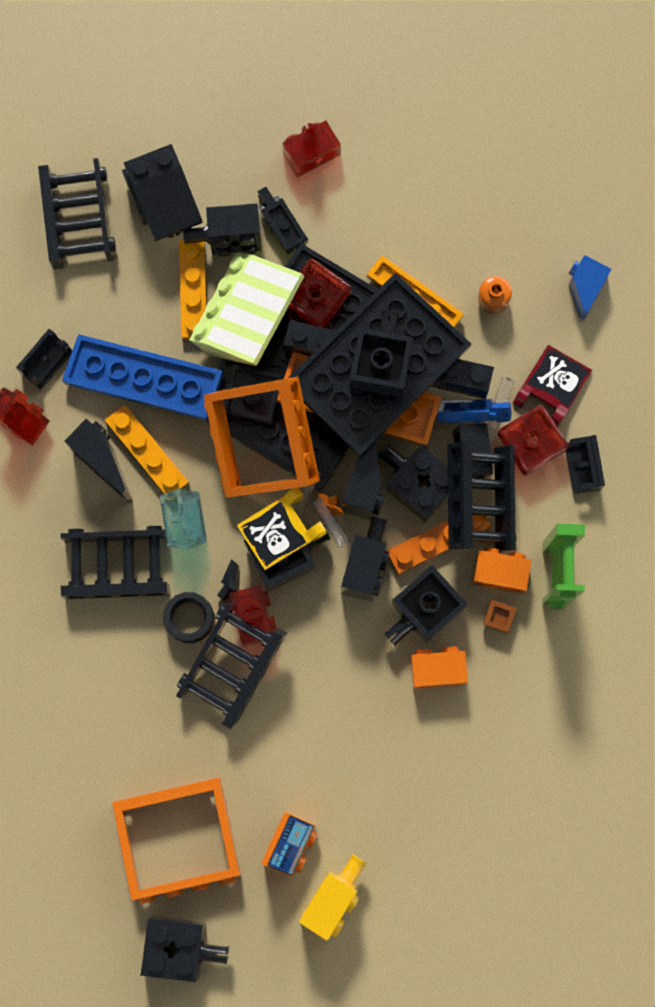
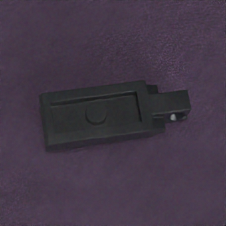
(281, 221)

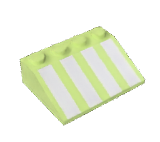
(246, 309)

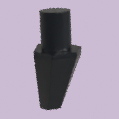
(229, 580)

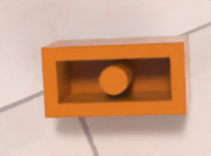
(501, 570)
(439, 669)

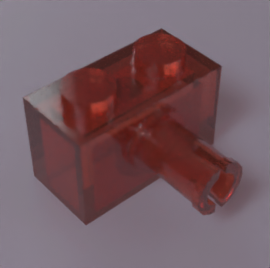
(311, 147)
(20, 417)
(252, 608)

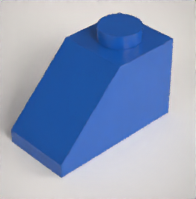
(586, 283)

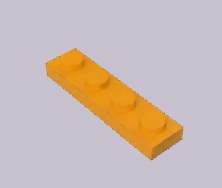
(384, 269)
(192, 285)
(146, 450)

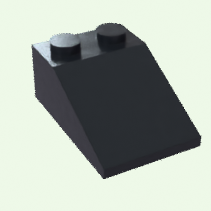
(163, 192)
(93, 448)
(364, 487)

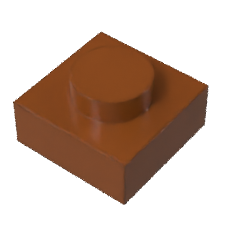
(499, 616)

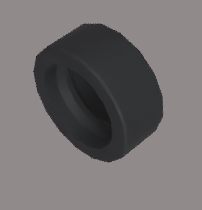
(174, 603)

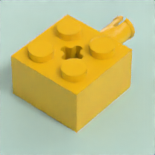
(332, 899)

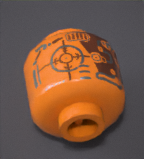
(494, 294)

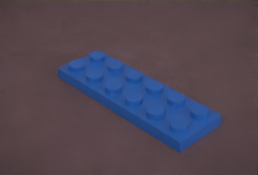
(141, 376)

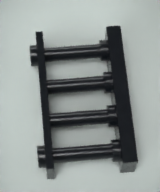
(56, 228)
(460, 497)
(128, 585)
(256, 663)

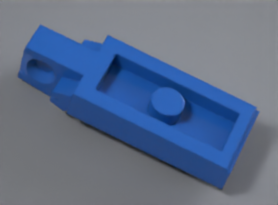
(473, 410)

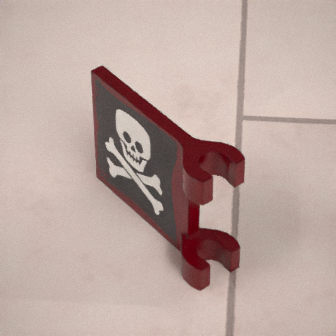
(554, 381)

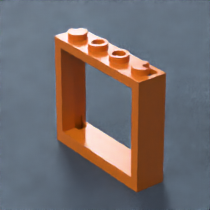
(297, 432)
(175, 888)

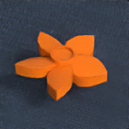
(330, 503)

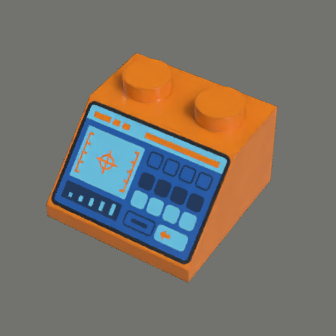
(289, 844)

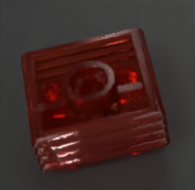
(333, 294)
(536, 424)

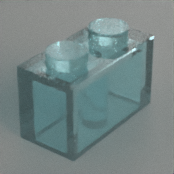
(183, 519)

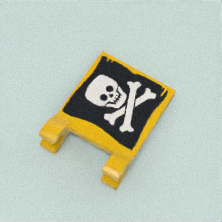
(278, 530)

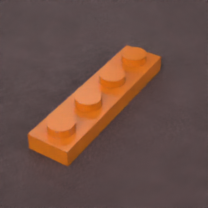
(427, 545)

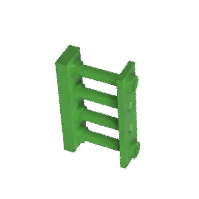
(560, 546)

